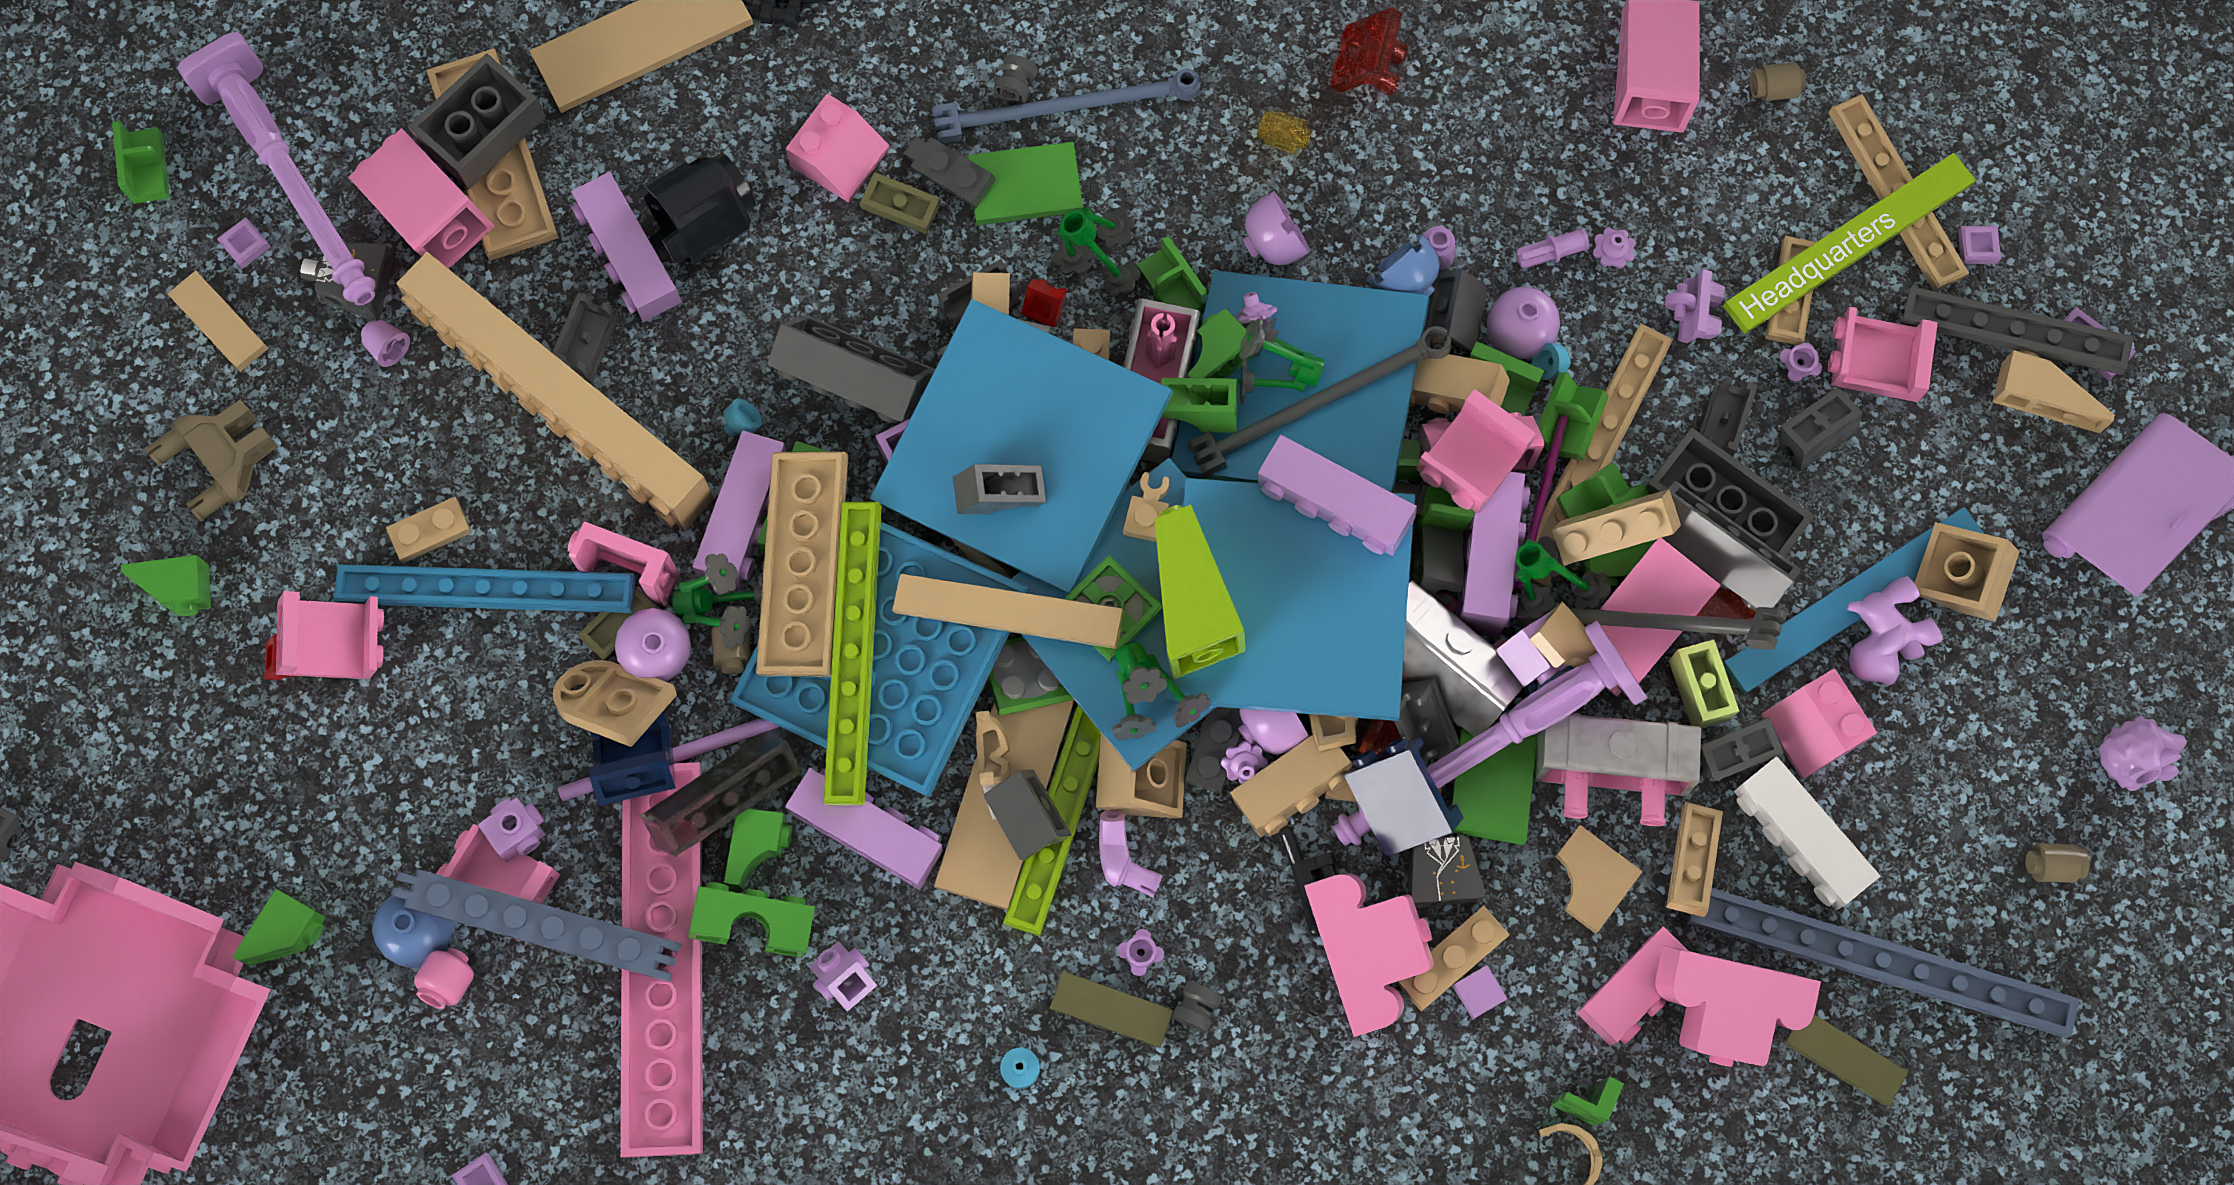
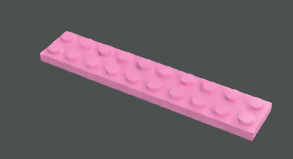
(657, 1016)

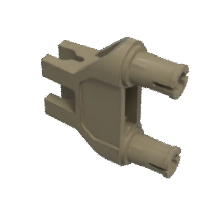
(214, 444)

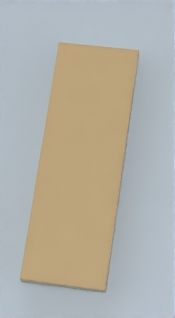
(632, 44)
(510, 190)
(801, 564)
(978, 853)

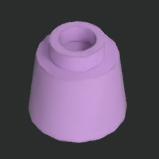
(1443, 243)
(385, 342)

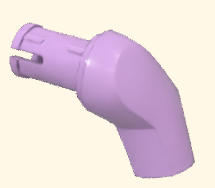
(1115, 856)

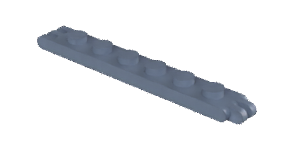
(537, 923)

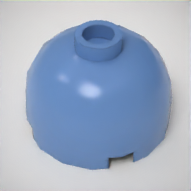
(1409, 269)
(407, 934)

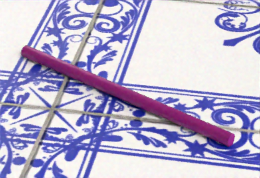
(1545, 485)

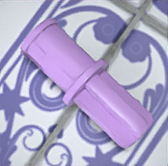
(1552, 248)

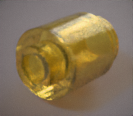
(1284, 131)

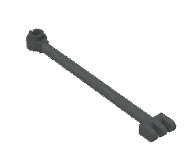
(1215, 450)
(1760, 631)

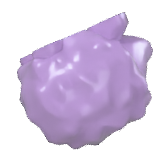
(2141, 753)

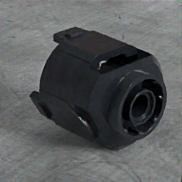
(696, 208)

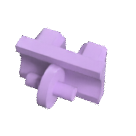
(1692, 307)

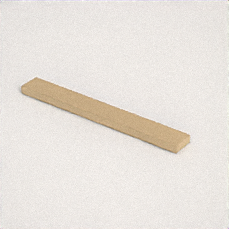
(1625, 396)

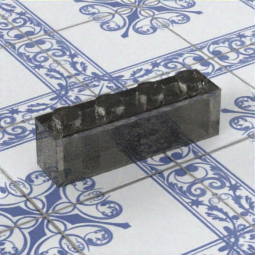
(721, 794)

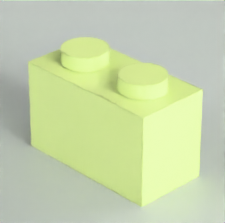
(1703, 684)

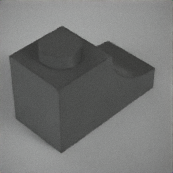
(998, 488)

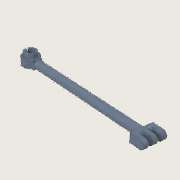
(955, 121)

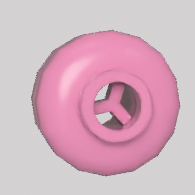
(443, 978)

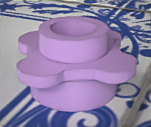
(1801, 352)
(1141, 941)

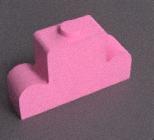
(1369, 948)
(1733, 1004)

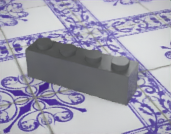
(1729, 552)

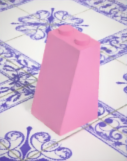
(1658, 64)
(420, 200)
(1661, 585)

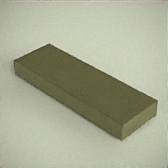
(1111, 1009)
(1848, 1059)

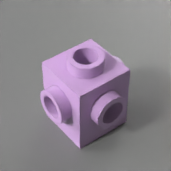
(513, 828)
(842, 975)

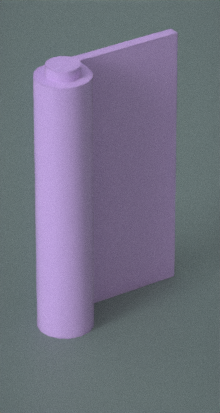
(2146, 504)

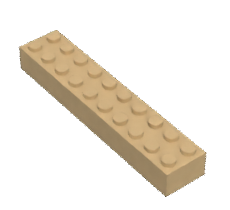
(555, 392)

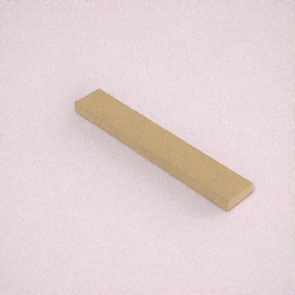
(1887, 174)
(1009, 611)

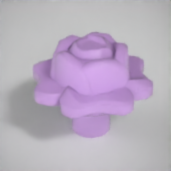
(1614, 248)
(1253, 310)
(1243, 761)

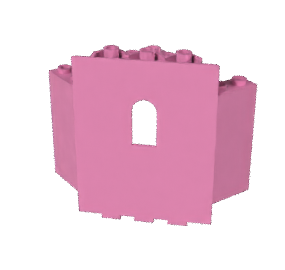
(153, 979)

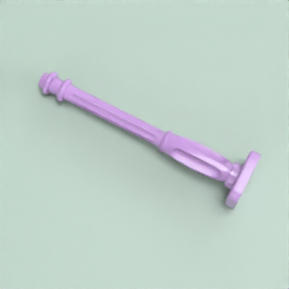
(224, 73)
(1530, 716)

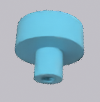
(1552, 359)
(741, 416)
(1020, 1078)

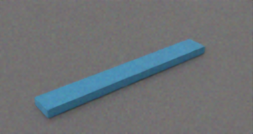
(486, 588)
(1830, 614)

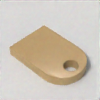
(611, 700)

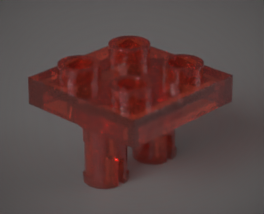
(1367, 52)

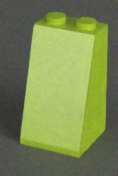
(1195, 601)

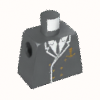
(378, 265)
(1444, 873)

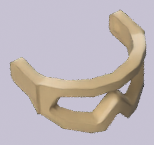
(984, 724)
(1590, 1143)

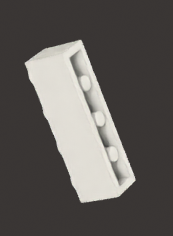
(1806, 834)

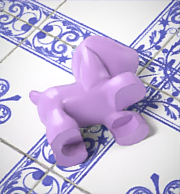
(1891, 632)

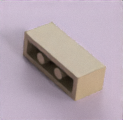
(1449, 381)
(1616, 527)
(1290, 785)

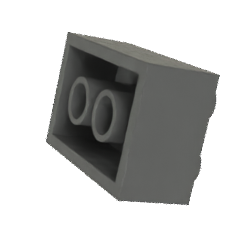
(477, 121)

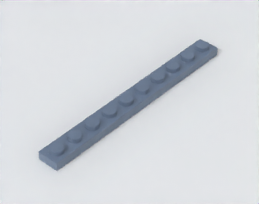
(1889, 963)

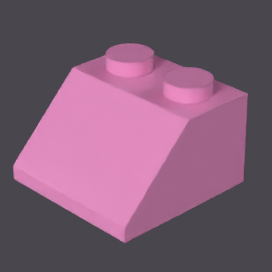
(836, 148)
(1819, 723)

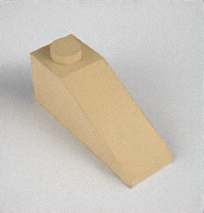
(2046, 391)

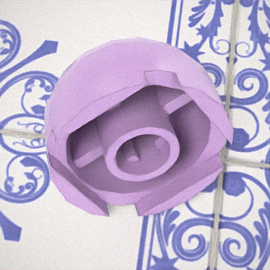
(1273, 232)
(1522, 322)
(653, 644)
(1272, 730)

